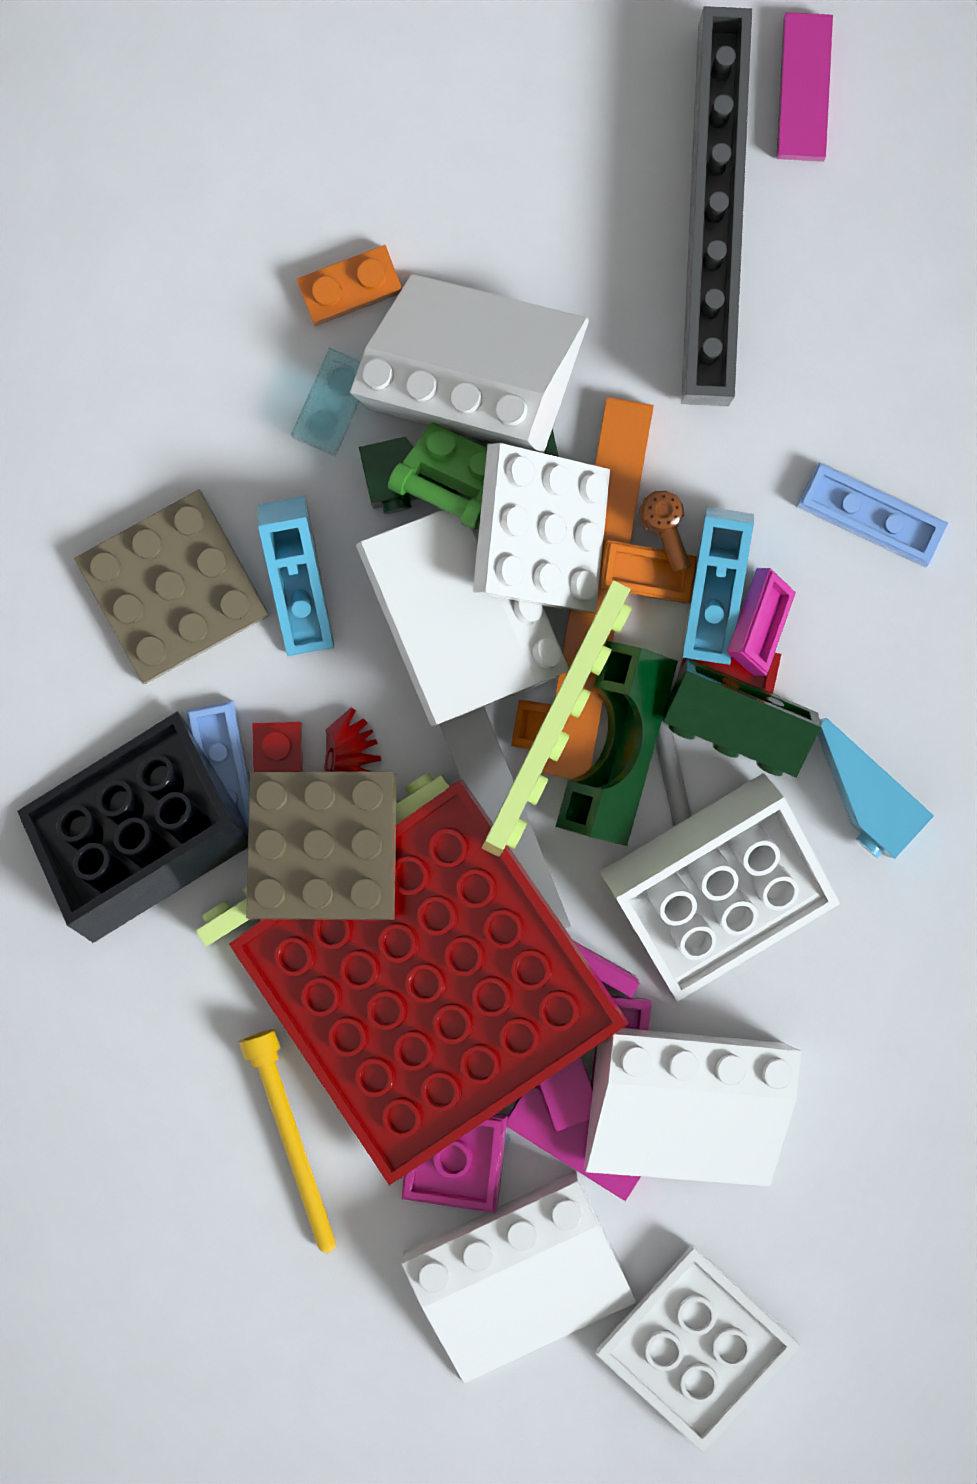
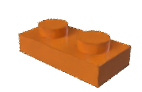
(349, 285)

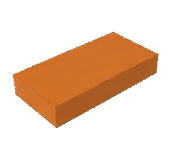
(645, 572)

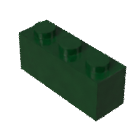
(741, 719)

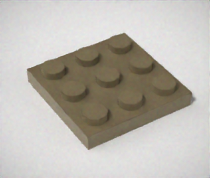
(171, 586)
(322, 845)

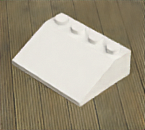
(470, 363)
(455, 642)
(721, 886)
(691, 1106)
(517, 1277)

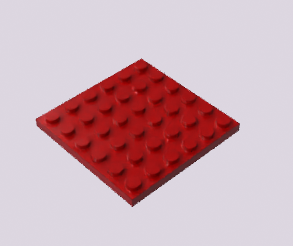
(445, 1007)

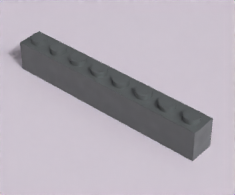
(716, 206)

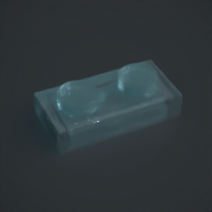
(329, 404)

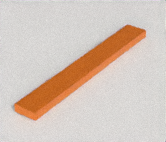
(622, 451)

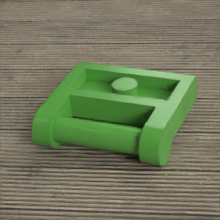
(449, 461)

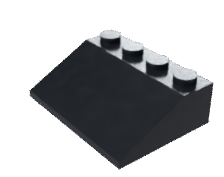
(133, 828)

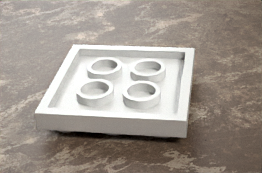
(541, 529)
(697, 1348)

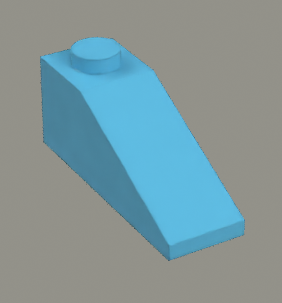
(295, 575)
(718, 584)
(872, 798)

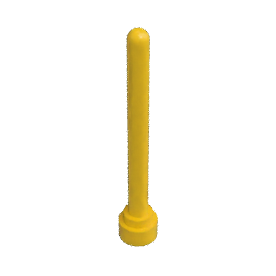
(262, 1053)

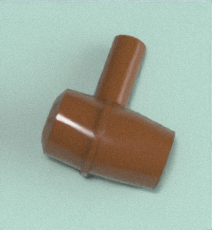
(661, 515)

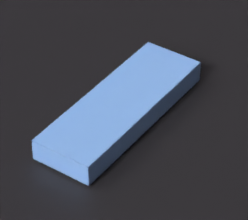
(872, 514)
(220, 739)

